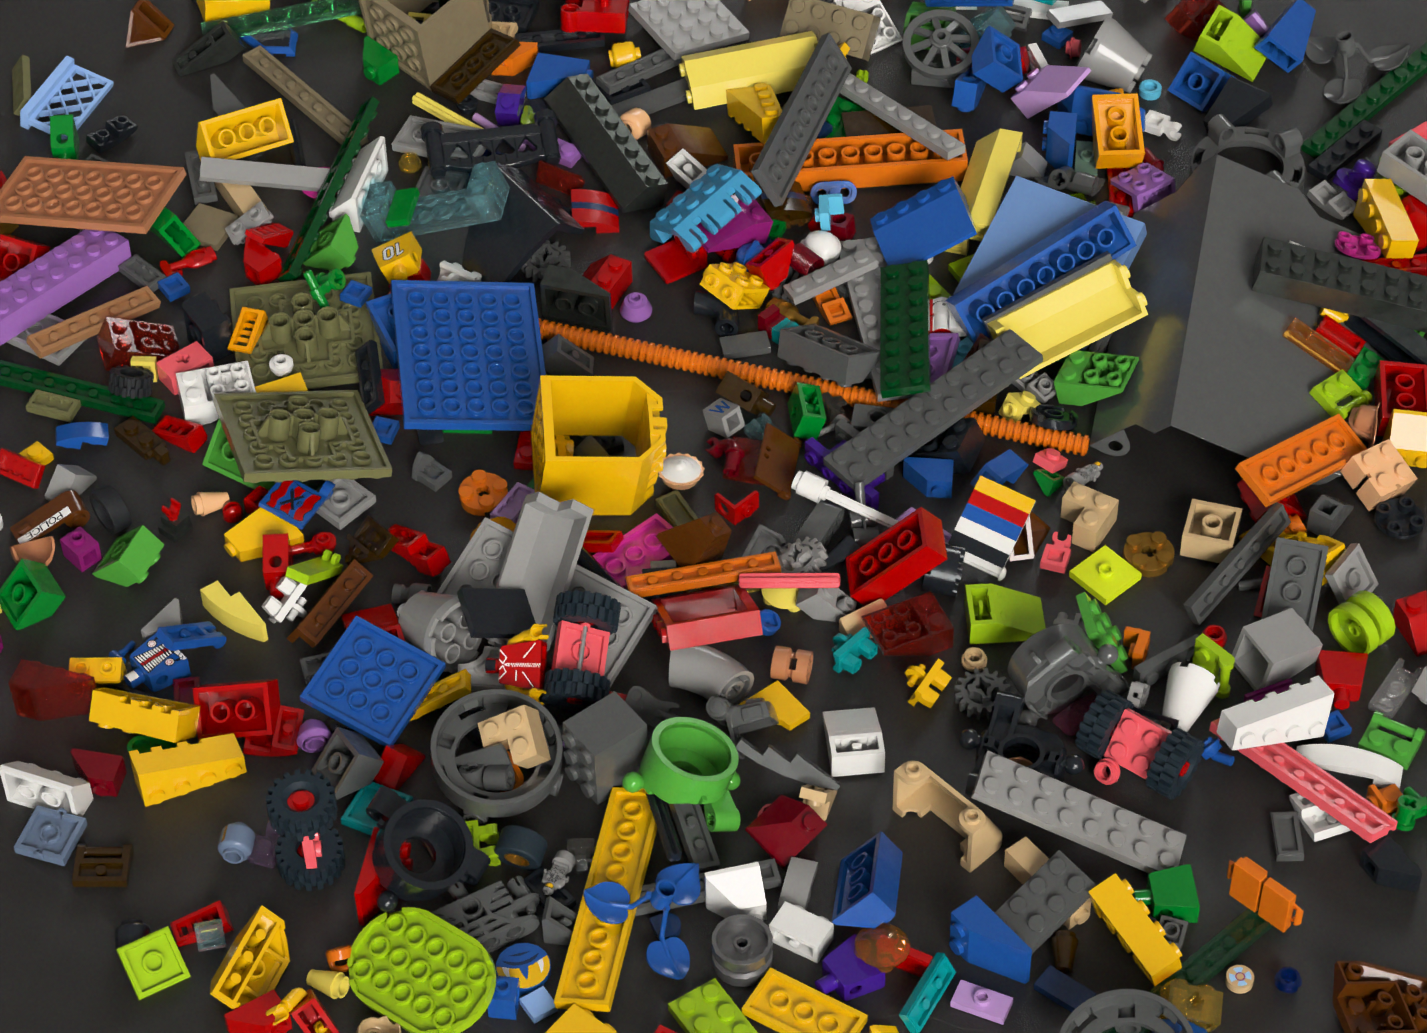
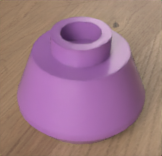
(636, 308)
(313, 736)

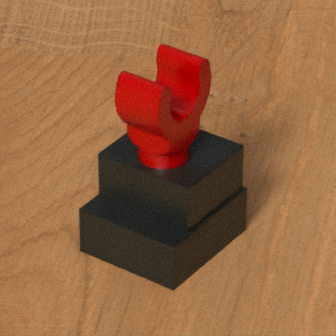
(174, 522)

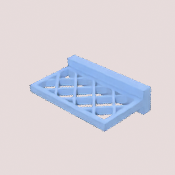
(51, 93)

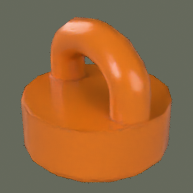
(337, 954)

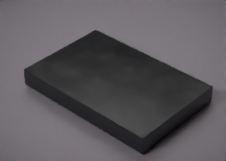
(495, 612)

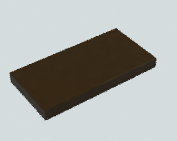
(475, 66)
(866, 123)

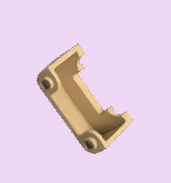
(922, 790)

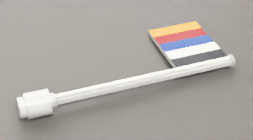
(986, 527)

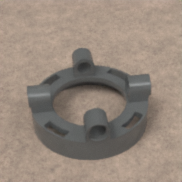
(1284, 146)
(445, 746)
(1126, 1012)

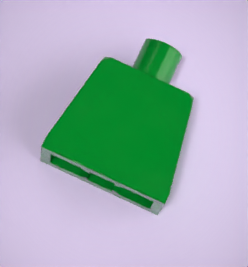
(66, 126)
(1171, 894)

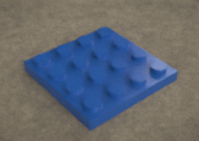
(372, 682)

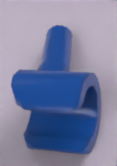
(121, 653)

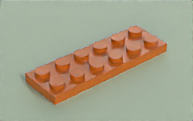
(1300, 460)

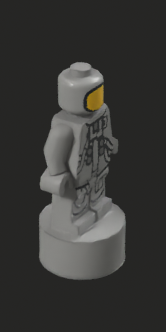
(1083, 475)
(555, 878)

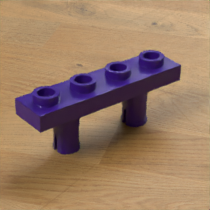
(814, 456)

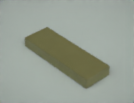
(21, 84)

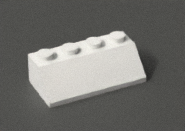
(367, 169)

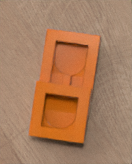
(832, 307)

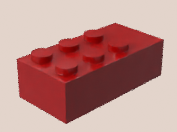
(896, 557)

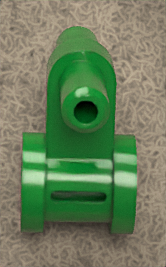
(323, 283)
(1410, 807)

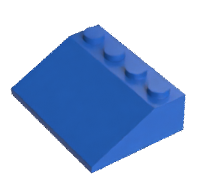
(924, 224)

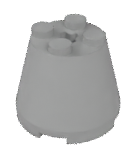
(1115, 57)
(439, 628)

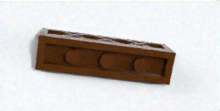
(331, 604)

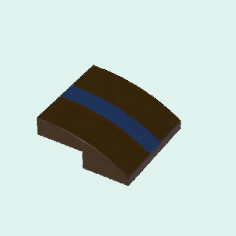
(794, 206)

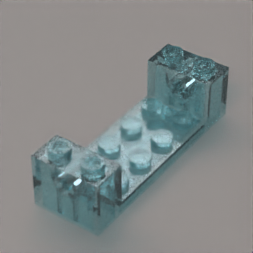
(477, 204)

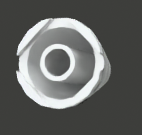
(1187, 694)

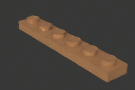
(90, 322)

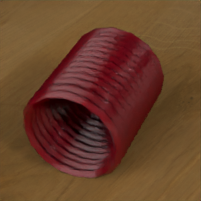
(805, 260)

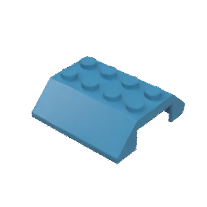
(704, 202)

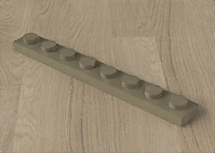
(299, 93)

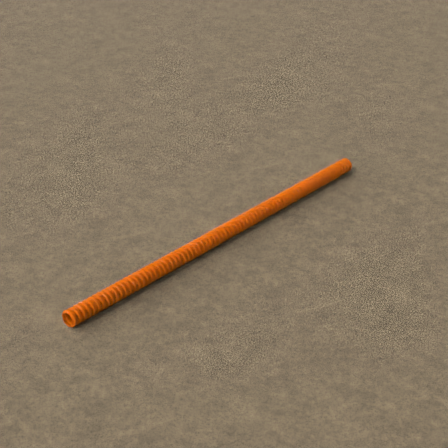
(787, 382)

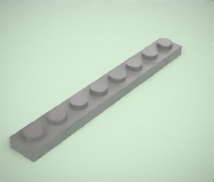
(902, 118)

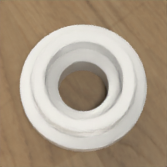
(281, 365)

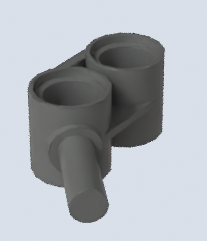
(862, 528)

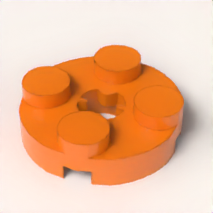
(482, 482)

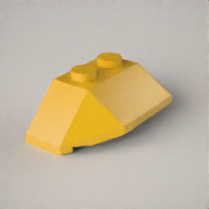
(253, 961)

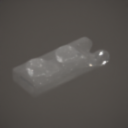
(1394, 689)

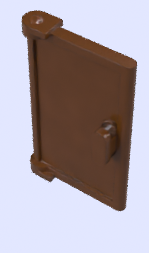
(778, 464)

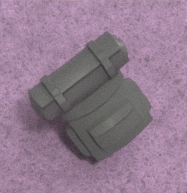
(742, 718)

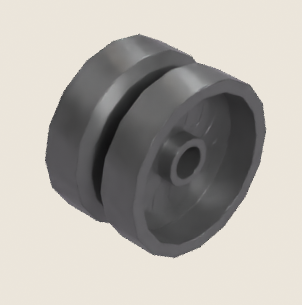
(742, 950)

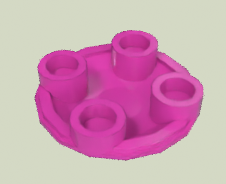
(1357, 246)

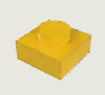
(38, 453)

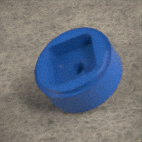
(770, 622)

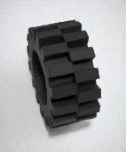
(130, 381)

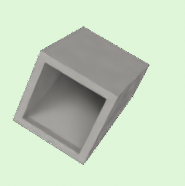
(1275, 649)

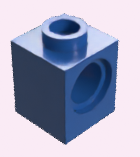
(505, 998)

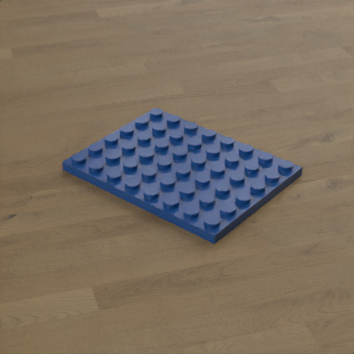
(467, 354)

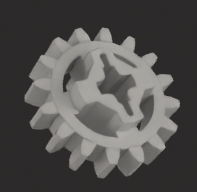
(803, 557)

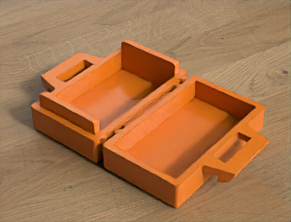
(1264, 894)

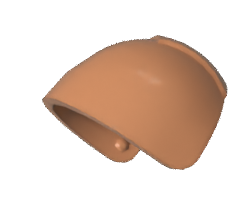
(37, 550)

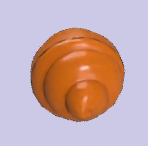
(1295, 526)

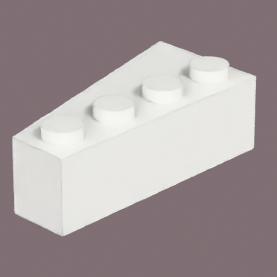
(1279, 717)

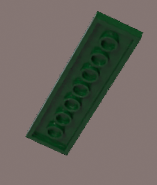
(905, 329)

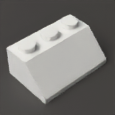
(36, 786)

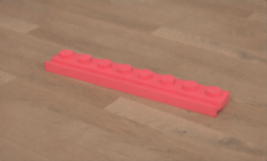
(1320, 789)

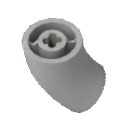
(709, 673)

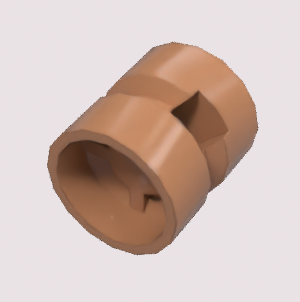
(783, 661)

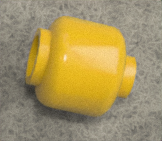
(623, 53)

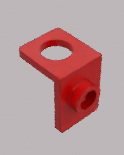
(741, 510)

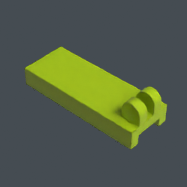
(316, 569)

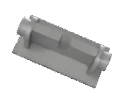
(252, 218)

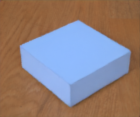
(538, 1004)

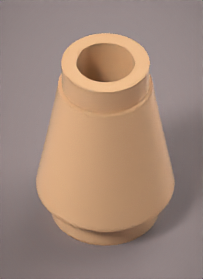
(208, 502)

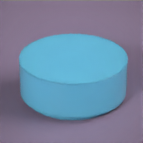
(1150, 89)

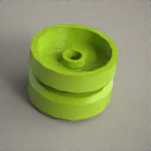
(1361, 623)

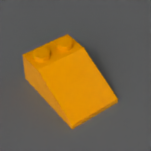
(1117, 131)

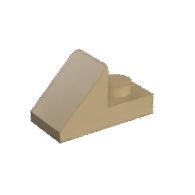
(818, 798)

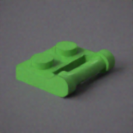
(1391, 746)

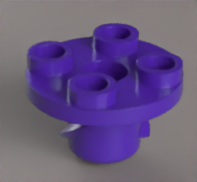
(1352, 179)

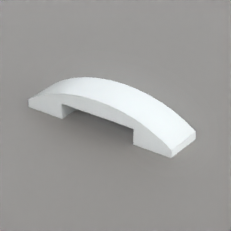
(1354, 762)

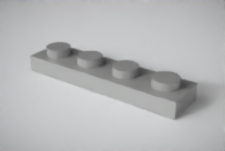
(830, 276)

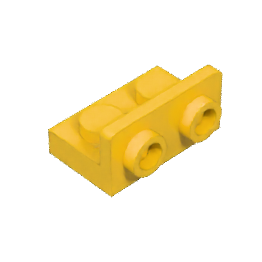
(102, 669)

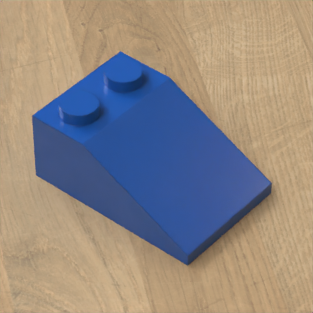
(382, 318)
(988, 942)

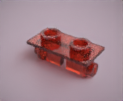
(558, 178)

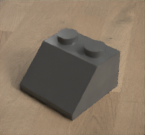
(348, 762)

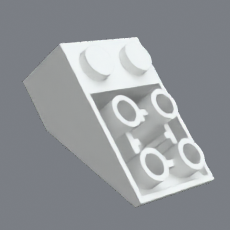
(887, 33)
(198, 388)
(854, 742)

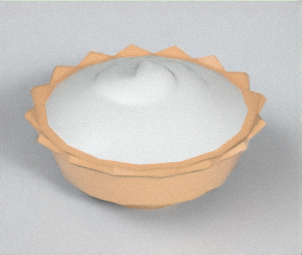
(681, 471)

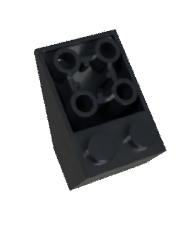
(958, 442)

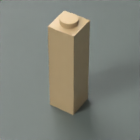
(238, 197)
(1025, 860)

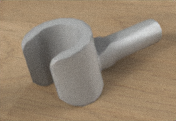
(831, 427)

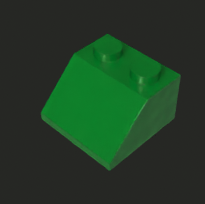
(30, 594)

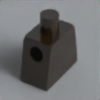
(740, 392)

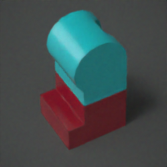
(773, 322)

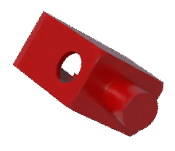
(275, 567)
(1342, 674)

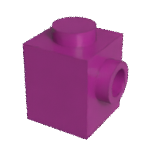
(80, 549)

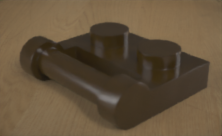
(102, 871)

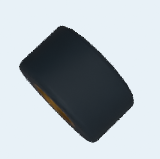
(521, 847)

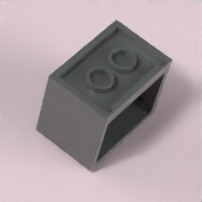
(603, 746)

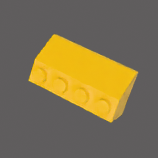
(244, 131)

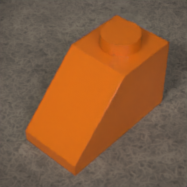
(519, 60)

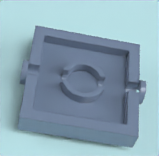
(50, 835)

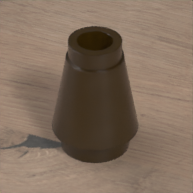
(1064, 950)

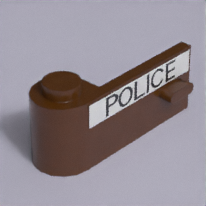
(62, 509)

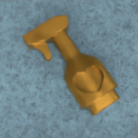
(791, 312)

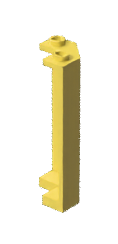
(768, 61)
(987, 179)
(1075, 313)

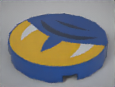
(527, 963)

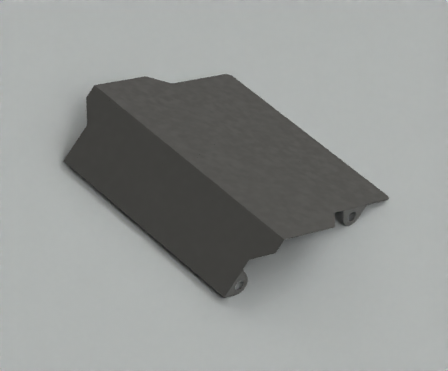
(1209, 342)

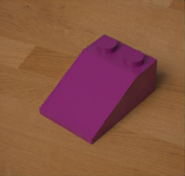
(744, 228)

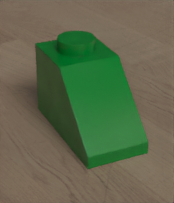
(378, 62)

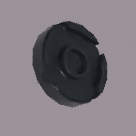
(1053, 417)

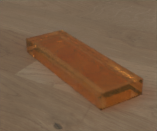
(1318, 346)

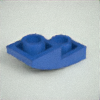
(73, 434)

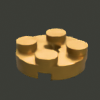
(1149, 542)

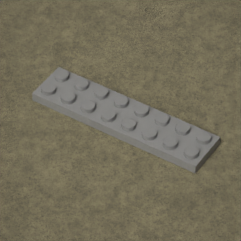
(1077, 815)

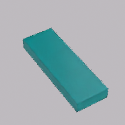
(927, 993)

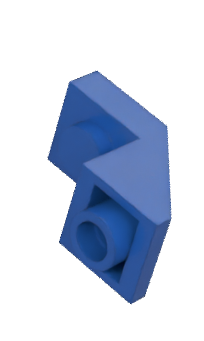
(1002, 468)

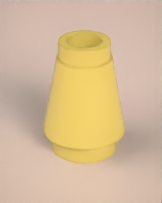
(329, 982)

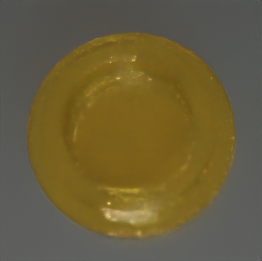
(409, 163)

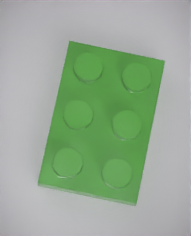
(1101, 630)

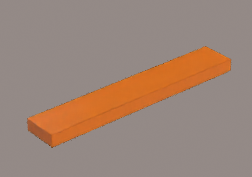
(701, 574)

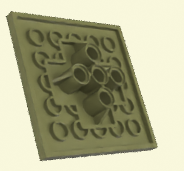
(314, 337)
(301, 436)

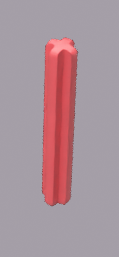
(789, 580)

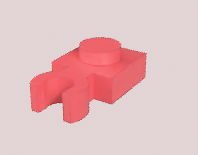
(1056, 555)

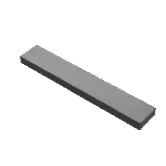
(262, 174)

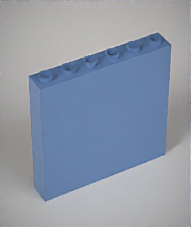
(1026, 218)

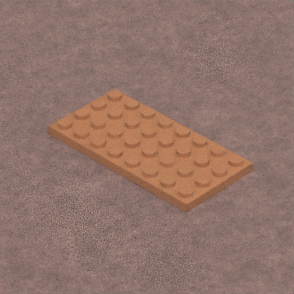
(87, 194)

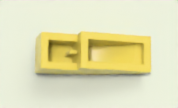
(233, 611)

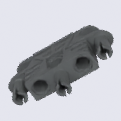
(496, 915)

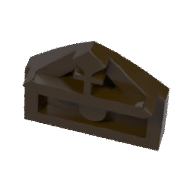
(370, 542)

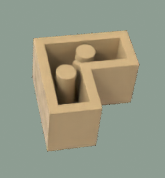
(1091, 515)
(520, 732)

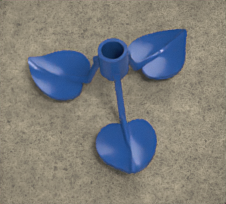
(673, 884)

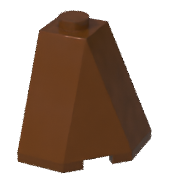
(697, 540)

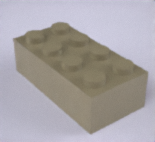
(842, 23)

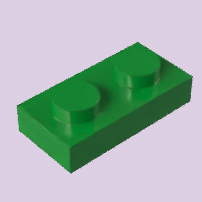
(1364, 367)

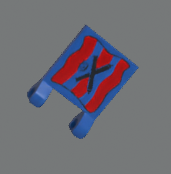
(295, 501)

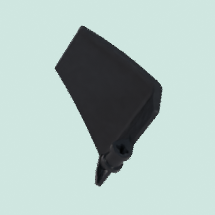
(527, 222)

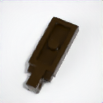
(142, 440)

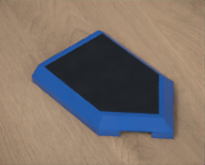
(275, 42)

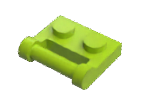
(1335, 390)
(1212, 657)

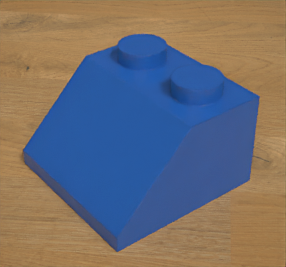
(997, 60)
(1199, 82)
(1060, 138)

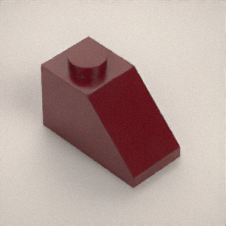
(101, 770)

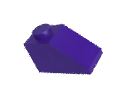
(510, 104)

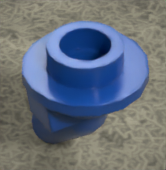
(1211, 750)

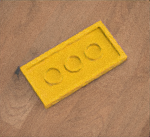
(798, 1008)

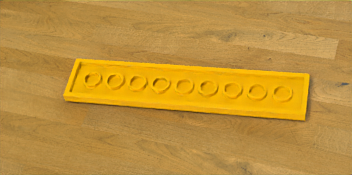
(596, 946)

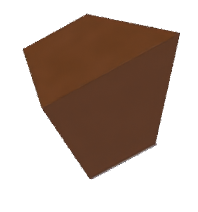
(147, 24)
(1030, 538)

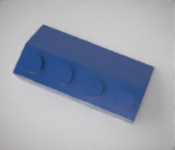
(868, 884)

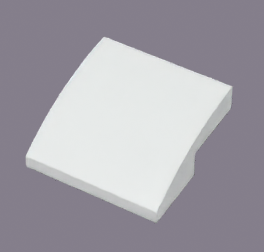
(1315, 821)

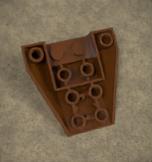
(1379, 999)

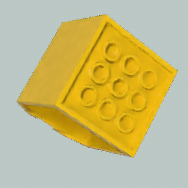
(598, 408)

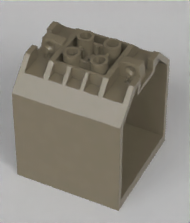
(428, 47)

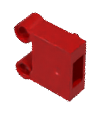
(595, 16)

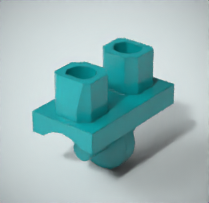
(850, 647)

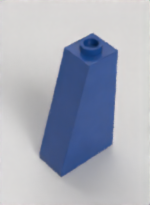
(1288, 36)

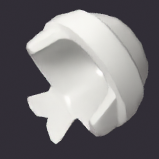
(824, 245)

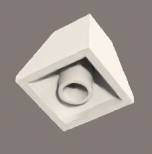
(736, 891)

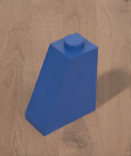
(552, 70)

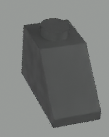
(566, 358)

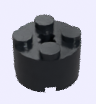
(947, 575)

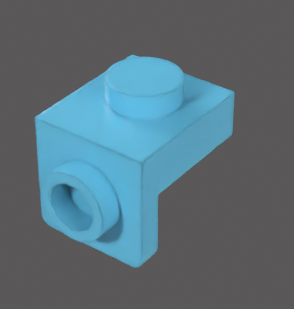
(828, 205)

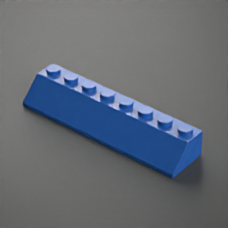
(1062, 251)

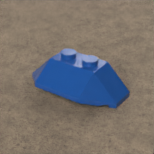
(1081, 103)

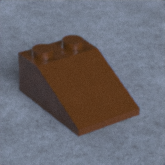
(670, 138)

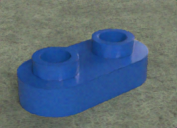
(834, 187)

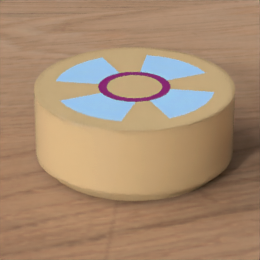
(1239, 979)

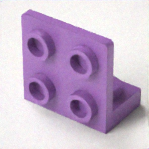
(1145, 185)

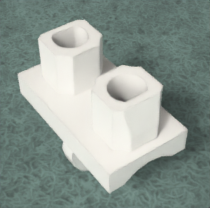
(455, 272)
(279, 609)

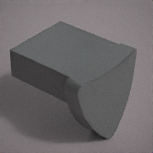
(430, 472)

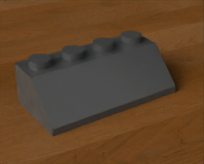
(827, 354)

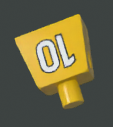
(399, 257)

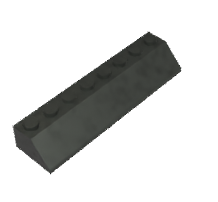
(606, 144)

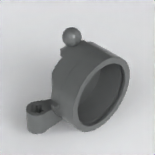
(1060, 667)

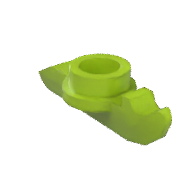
(527, 115)

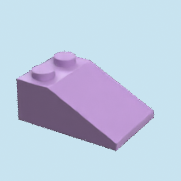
(1047, 87)

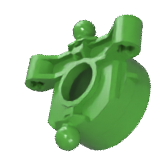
(702, 751)

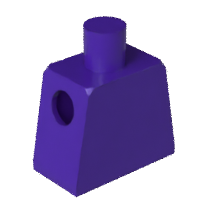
(848, 973)

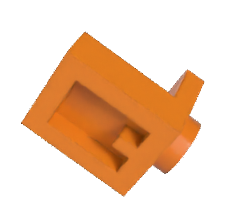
(1138, 642)
(1384, 798)

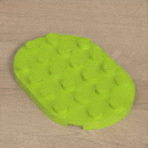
(421, 972)

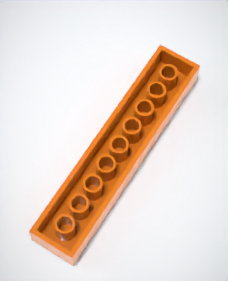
(866, 161)

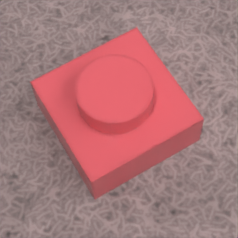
(1050, 460)

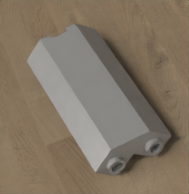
(544, 555)

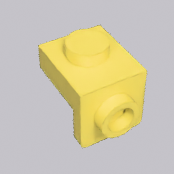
(1017, 405)

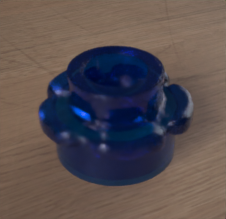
(1288, 974)

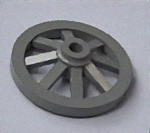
(940, 46)

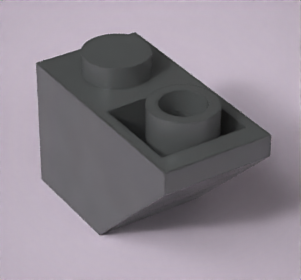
(1327, 515)

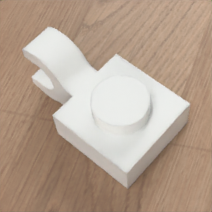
(1160, 123)

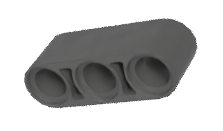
(822, 523)

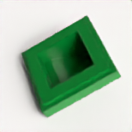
(1047, 481)

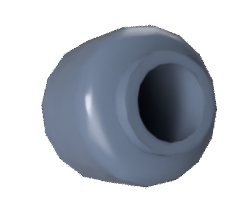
(236, 842)

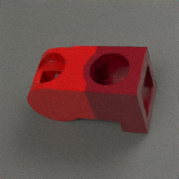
(841, 226)

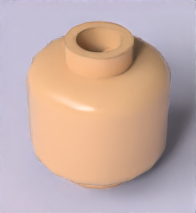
(637, 122)

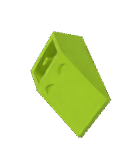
(1231, 44)
(1001, 614)

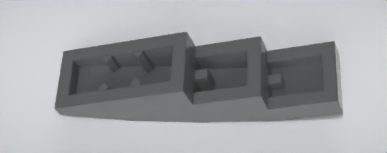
(797, 768)

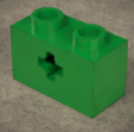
(806, 411)

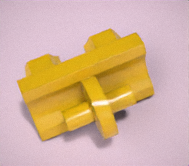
(917, 676)

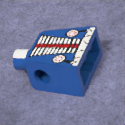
(156, 666)

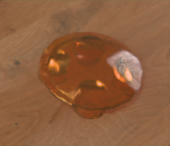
(882, 946)

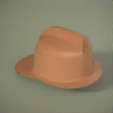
(1364, 422)

